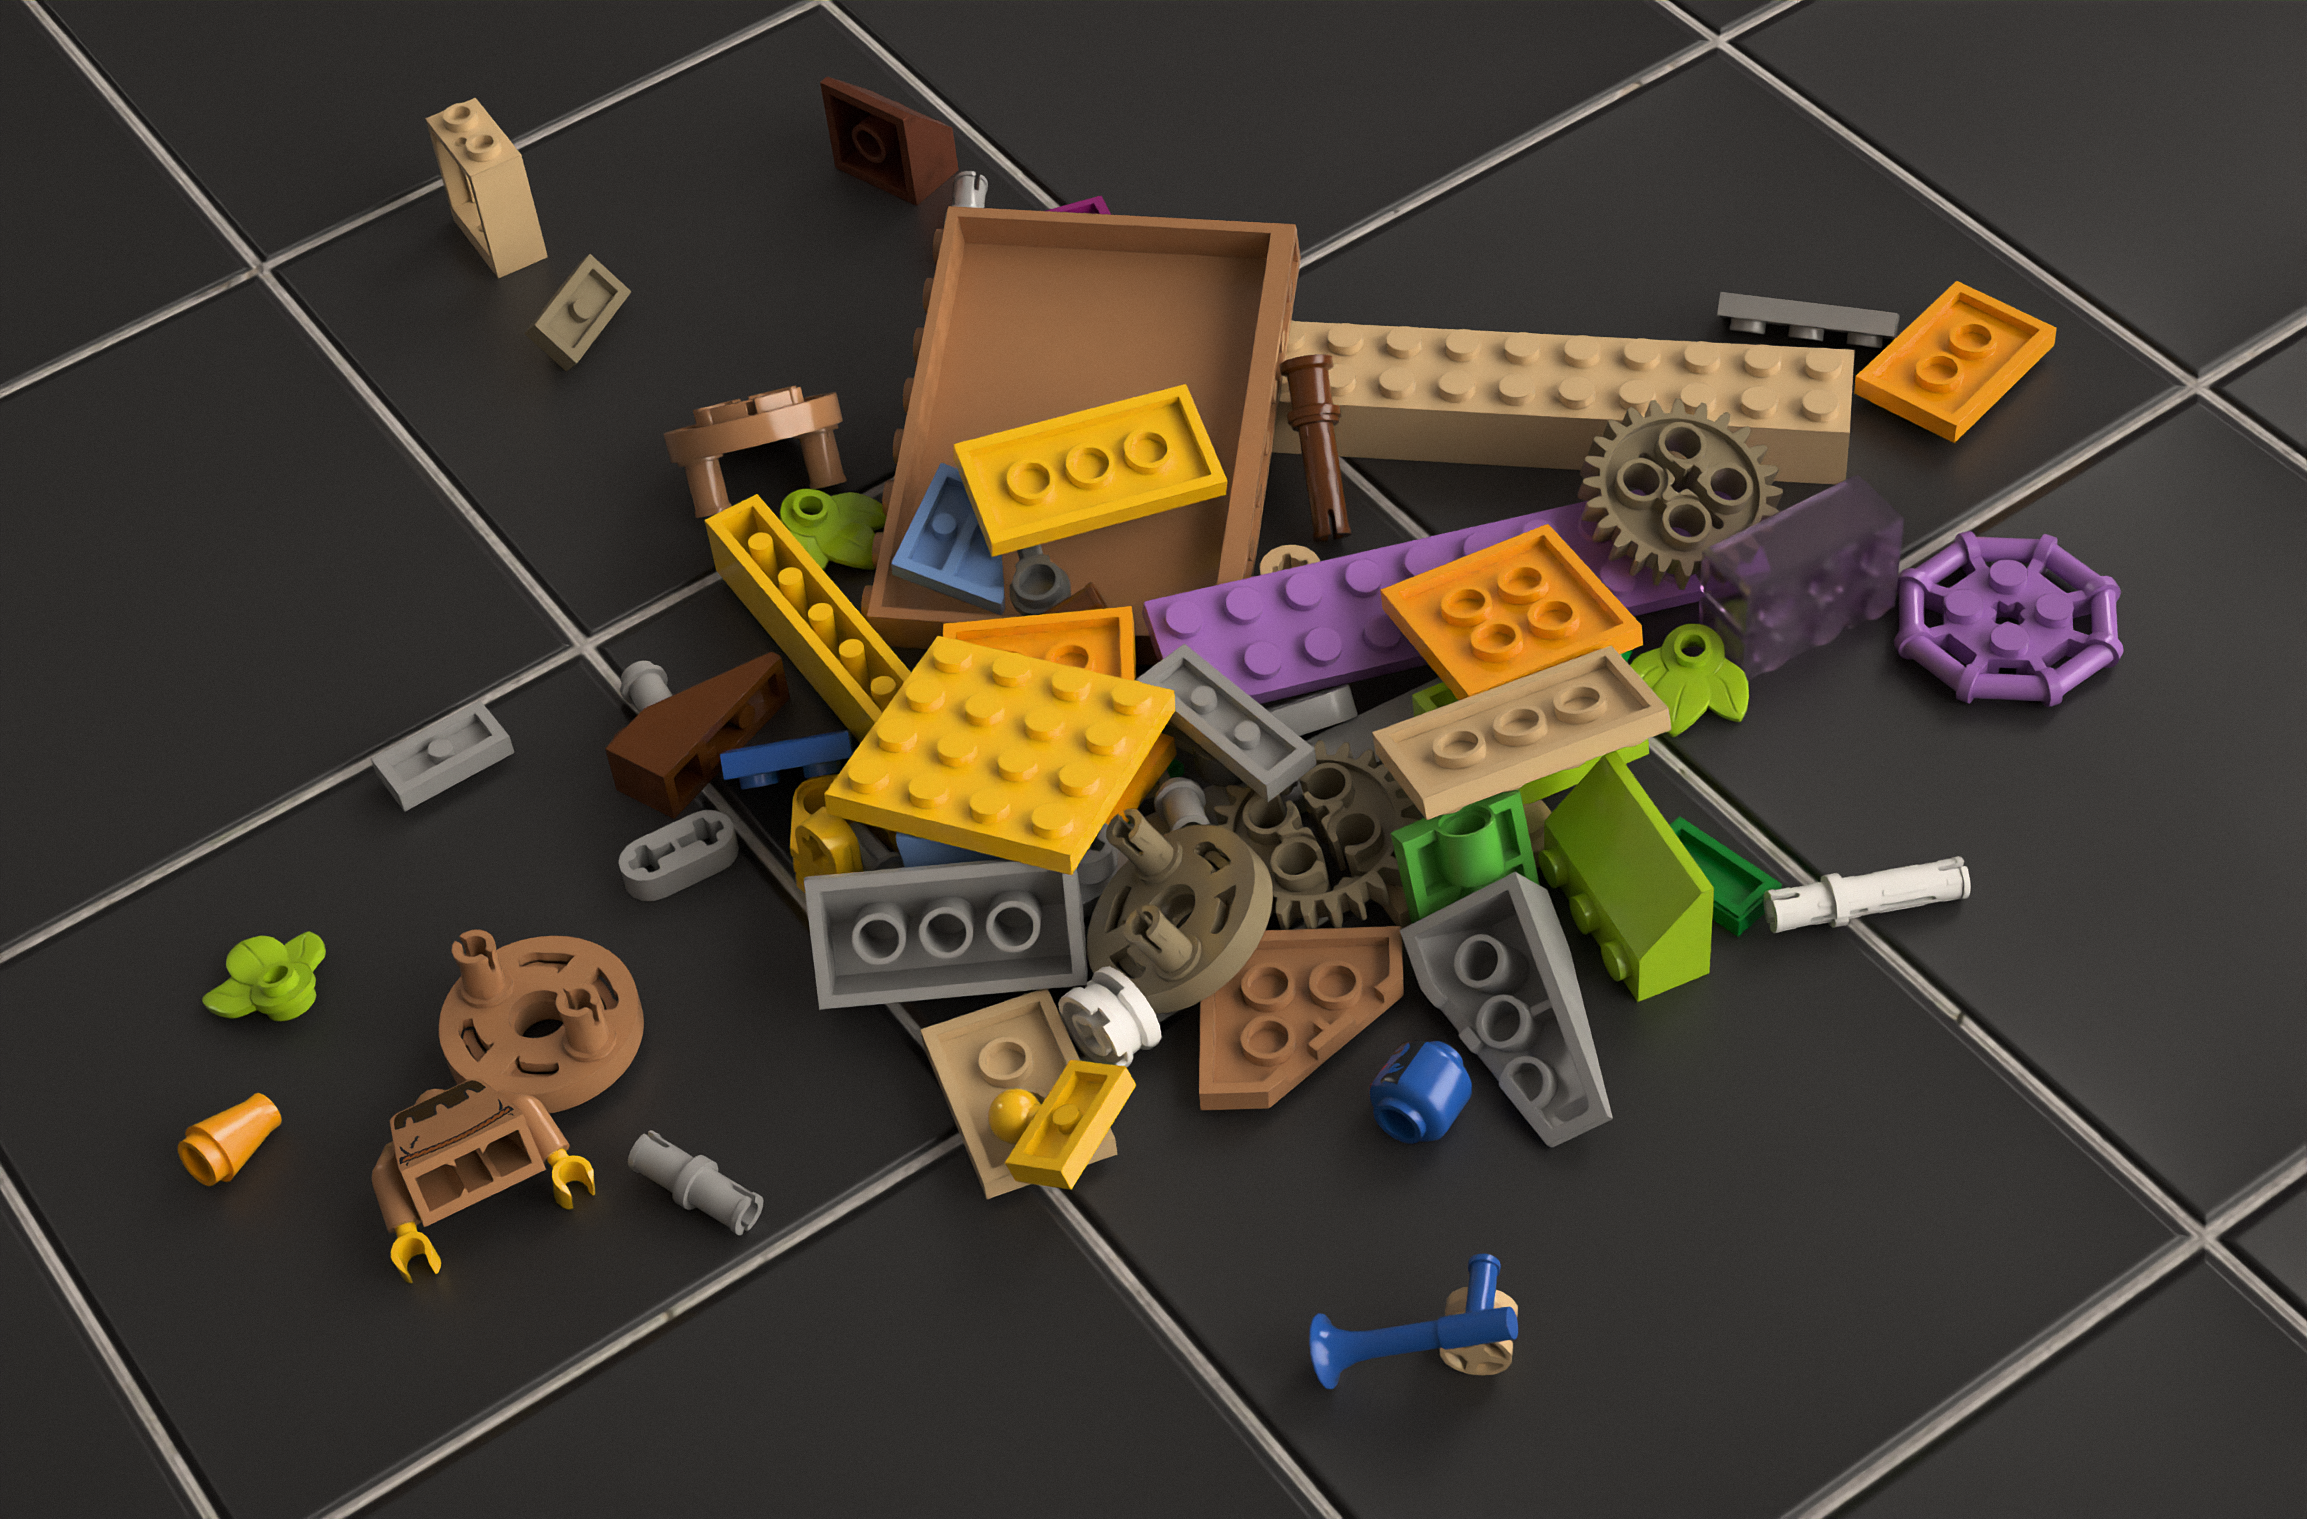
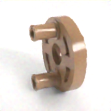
(751, 423)
(533, 982)

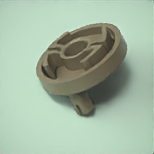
(1160, 887)

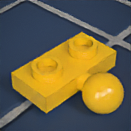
(1065, 1131)

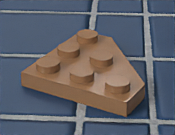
(1293, 1010)

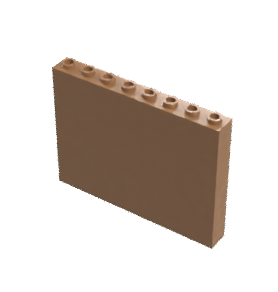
(1074, 315)

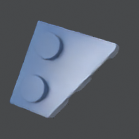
(948, 548)

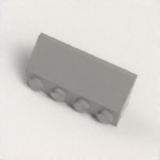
(944, 932)

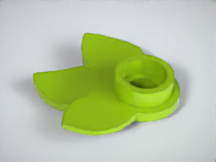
(839, 530)
(1694, 683)
(269, 978)

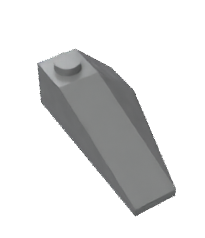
(1515, 998)

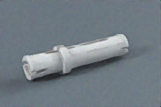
(1845, 898)

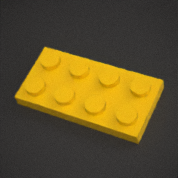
(1089, 470)

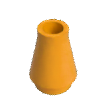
(224, 1142)

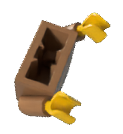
(460, 1151)

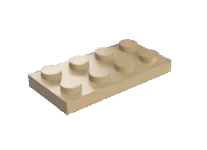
(1520, 732)

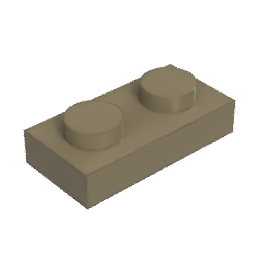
(577, 312)

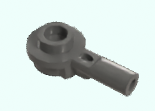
(1037, 582)

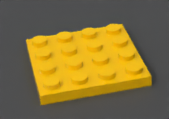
(1002, 754)

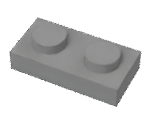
(442, 755)

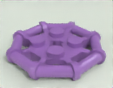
(2013, 592)

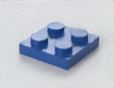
(762, 763)

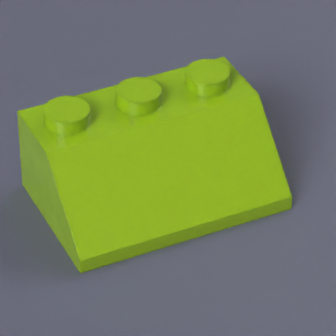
(1629, 881)

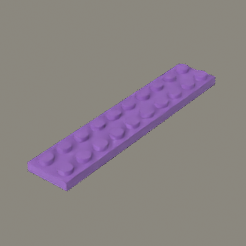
(1327, 619)

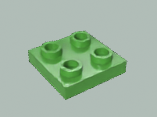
(1462, 852)

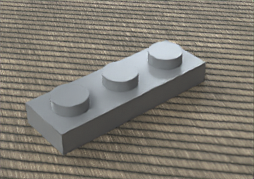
(1808, 319)
(1231, 724)

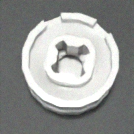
(1109, 1018)

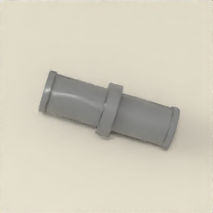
(695, 1182)

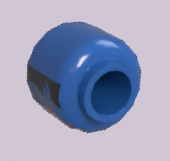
(1420, 1091)

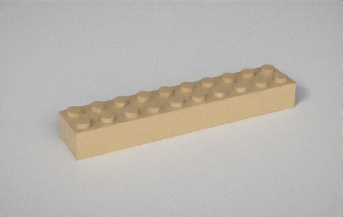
(1549, 395)

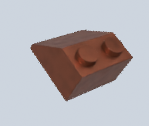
(887, 142)

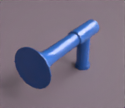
(1481, 1324)

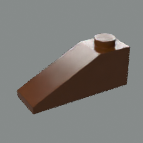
(678, 742)

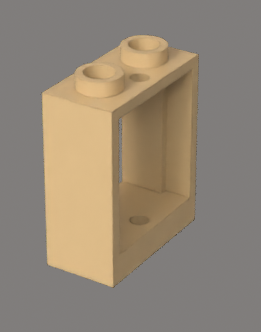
(487, 187)

